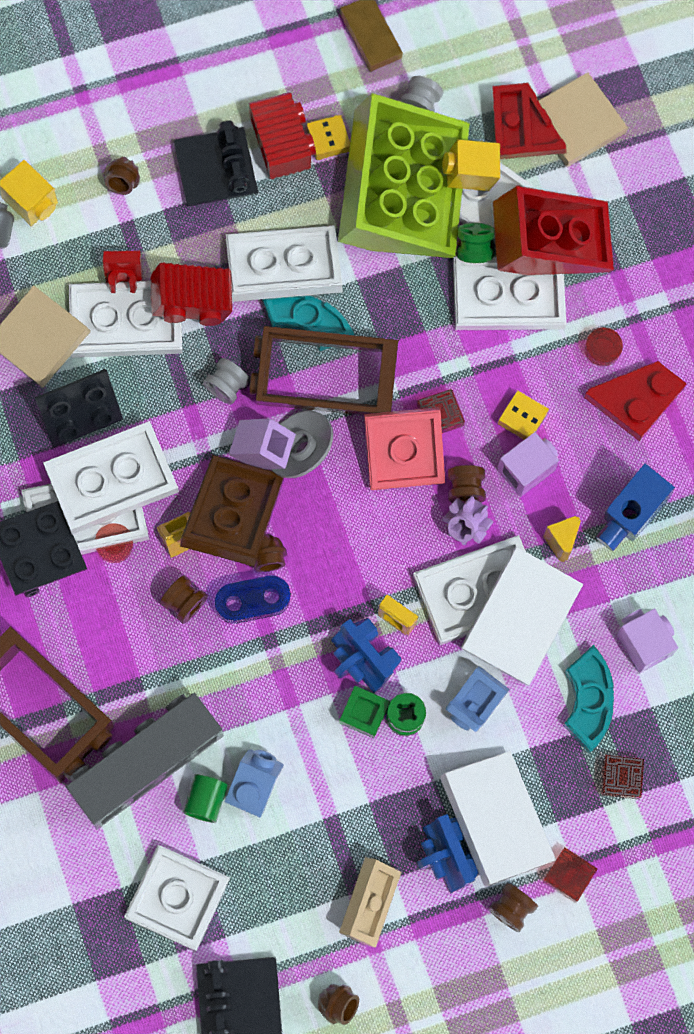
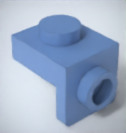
(476, 700)
(254, 782)

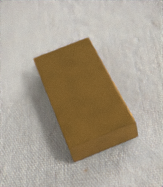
(371, 33)

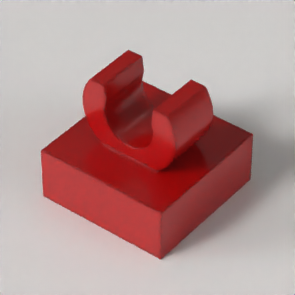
(122, 267)

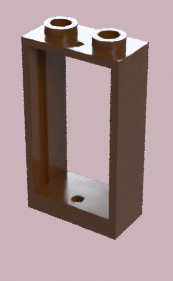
(263, 350)
(95, 738)

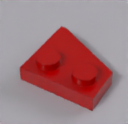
(523, 124)
(637, 397)

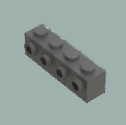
(144, 760)

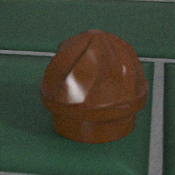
(121, 176)
(271, 555)
(338, 1004)

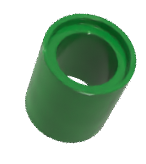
(205, 798)

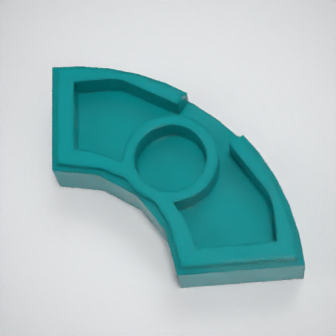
(306, 314)
(593, 699)

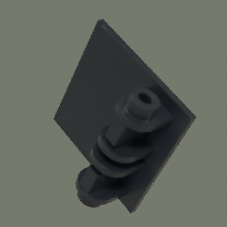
(216, 165)
(79, 408)
(38, 549)
(239, 997)

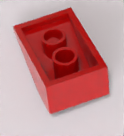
(551, 233)

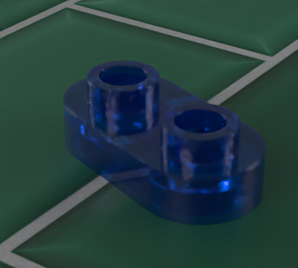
(251, 596)

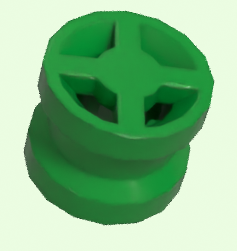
(475, 242)
(402, 721)

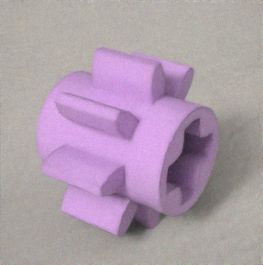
(467, 520)

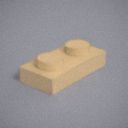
(370, 902)

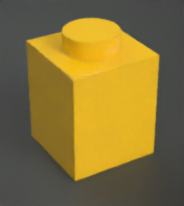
(472, 165)
(28, 193)

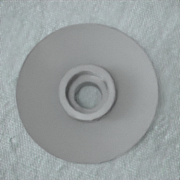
(310, 444)

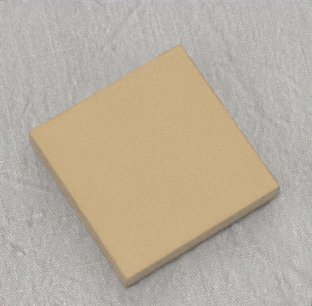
(582, 118)
(40, 336)

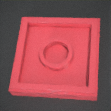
(404, 448)

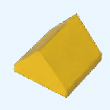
(172, 532)
(562, 537)

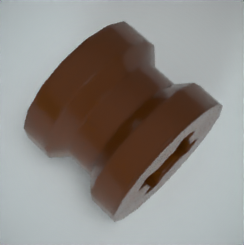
(466, 483)
(183, 599)
(513, 907)

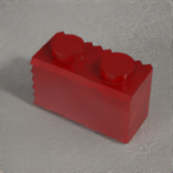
(281, 136)
(191, 293)

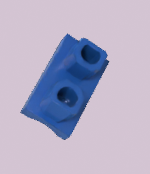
(360, 657)
(446, 854)

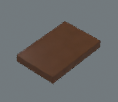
(232, 511)

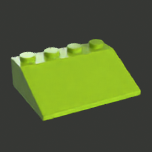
(396, 181)

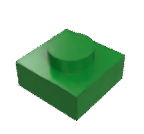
(364, 712)

